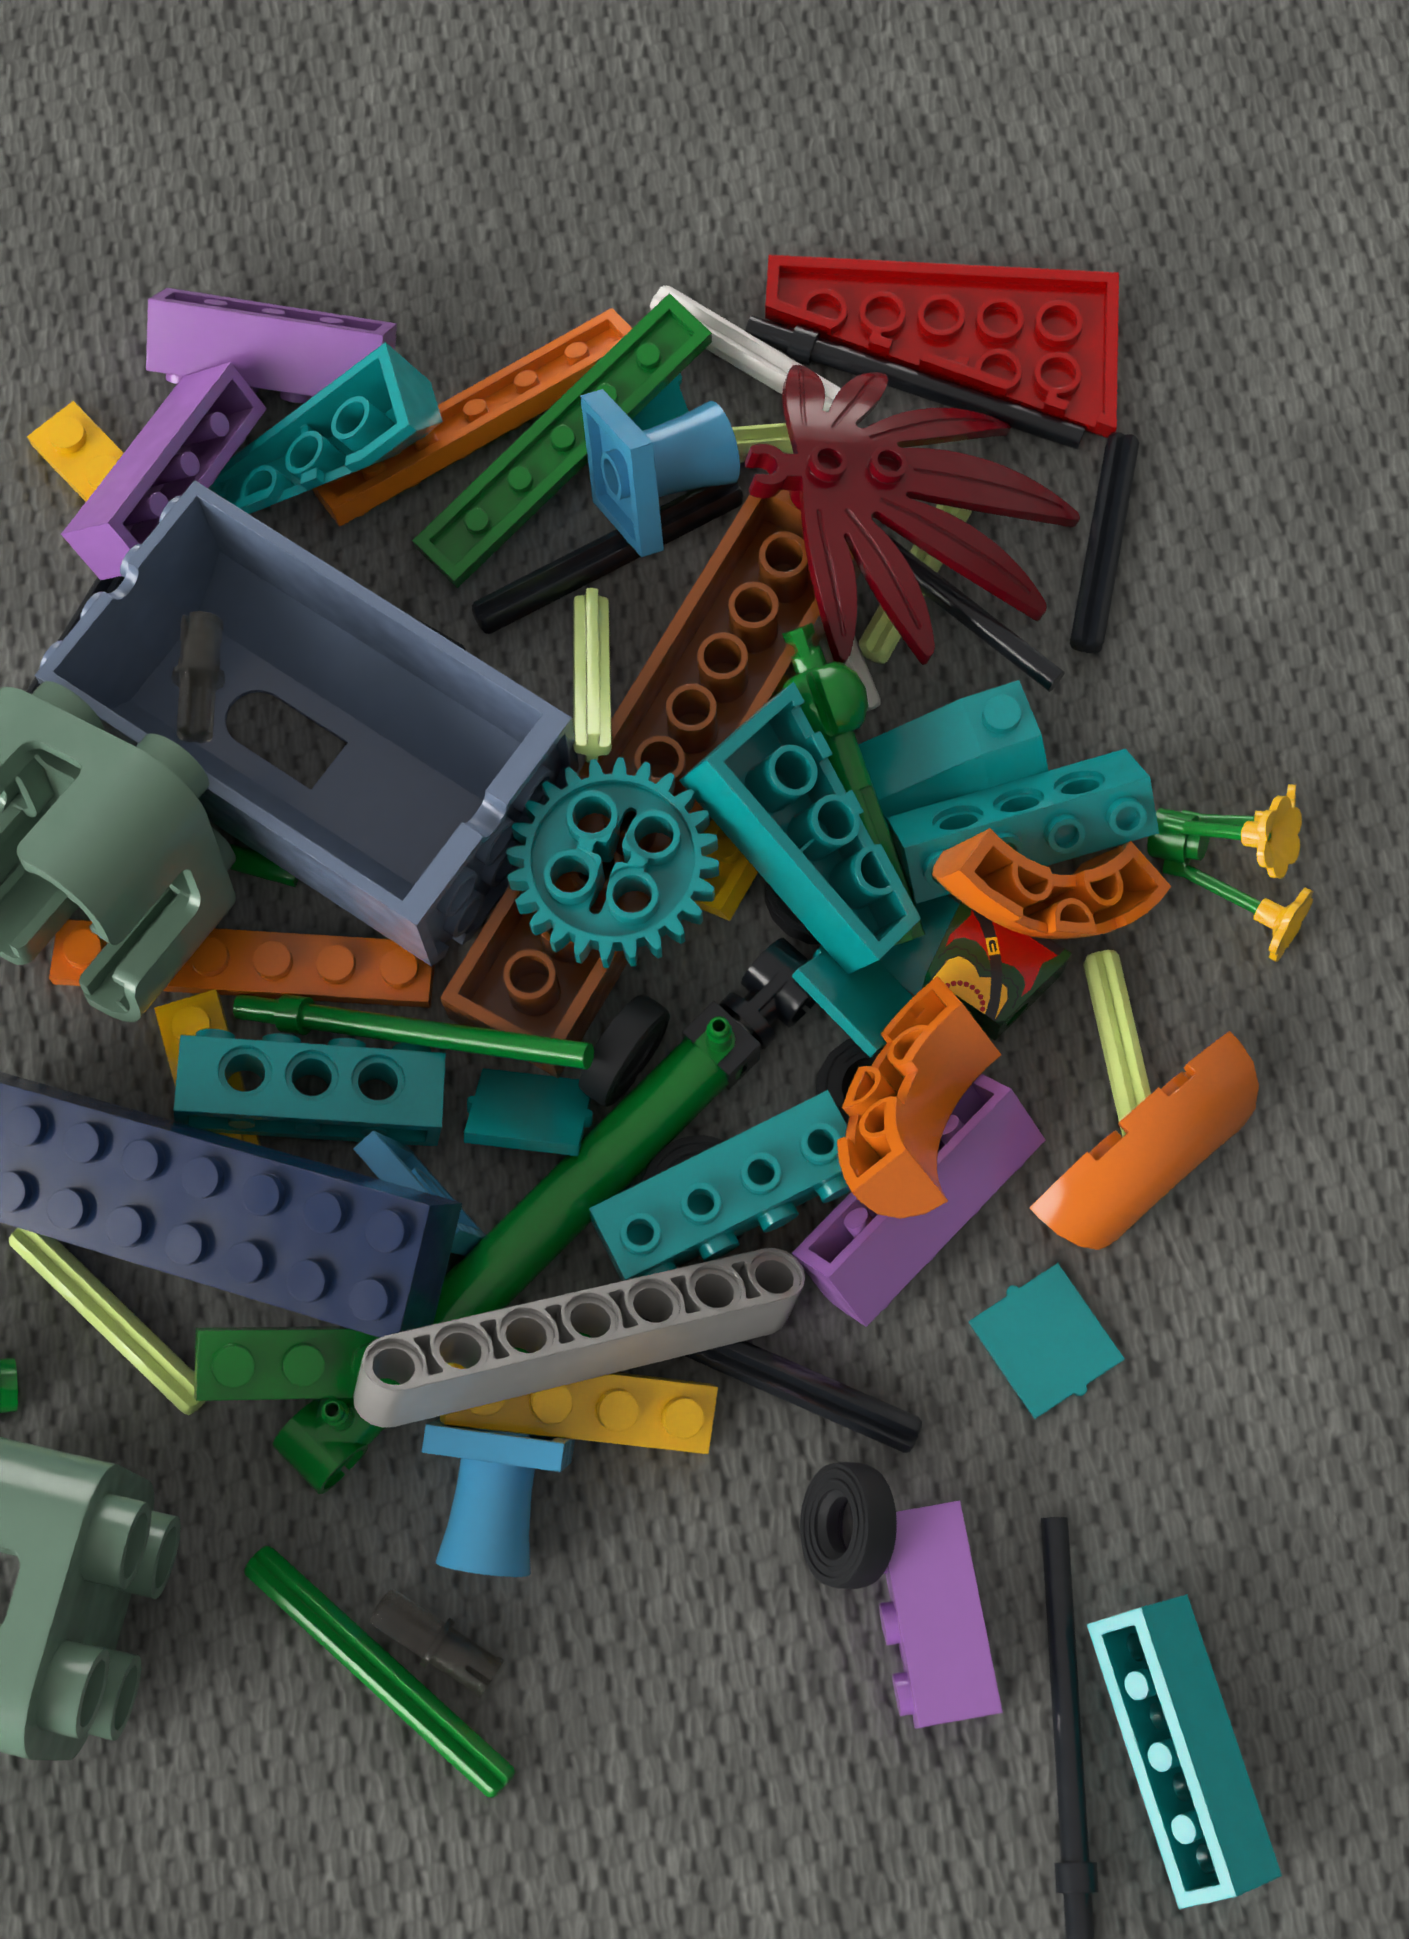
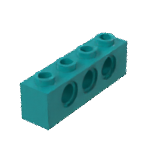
(1039, 816)
(280, 1110)

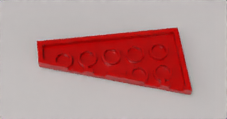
(994, 329)

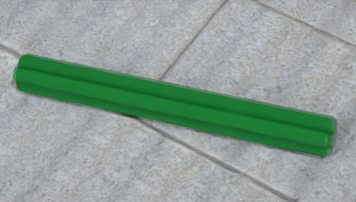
(379, 1671)

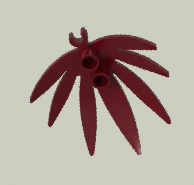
(857, 474)

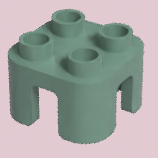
(109, 834)
(82, 1549)

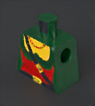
(994, 968)

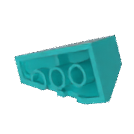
(343, 428)

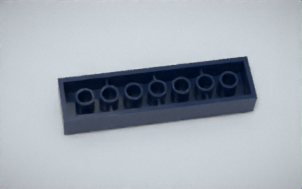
(222, 1210)

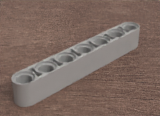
(747, 1298)

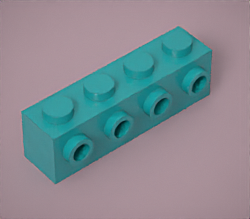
(725, 1192)
(1184, 1752)

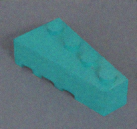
(804, 832)

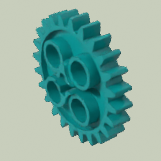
(668, 877)

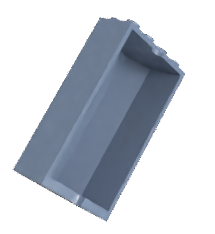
(437, 745)

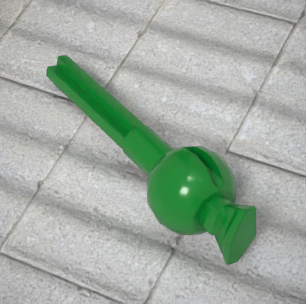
(836, 707)

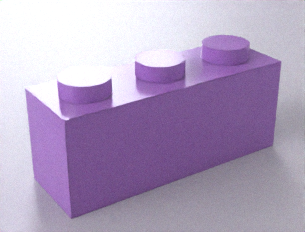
(937, 1620)

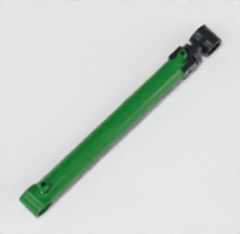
(712, 1056)

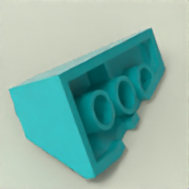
(956, 750)

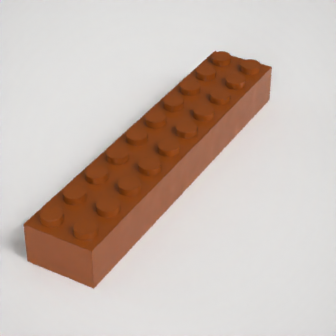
(695, 690)

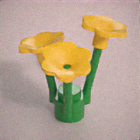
(1271, 831)

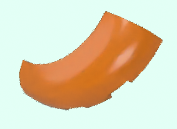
(1034, 902)
(906, 1100)
(1162, 1145)

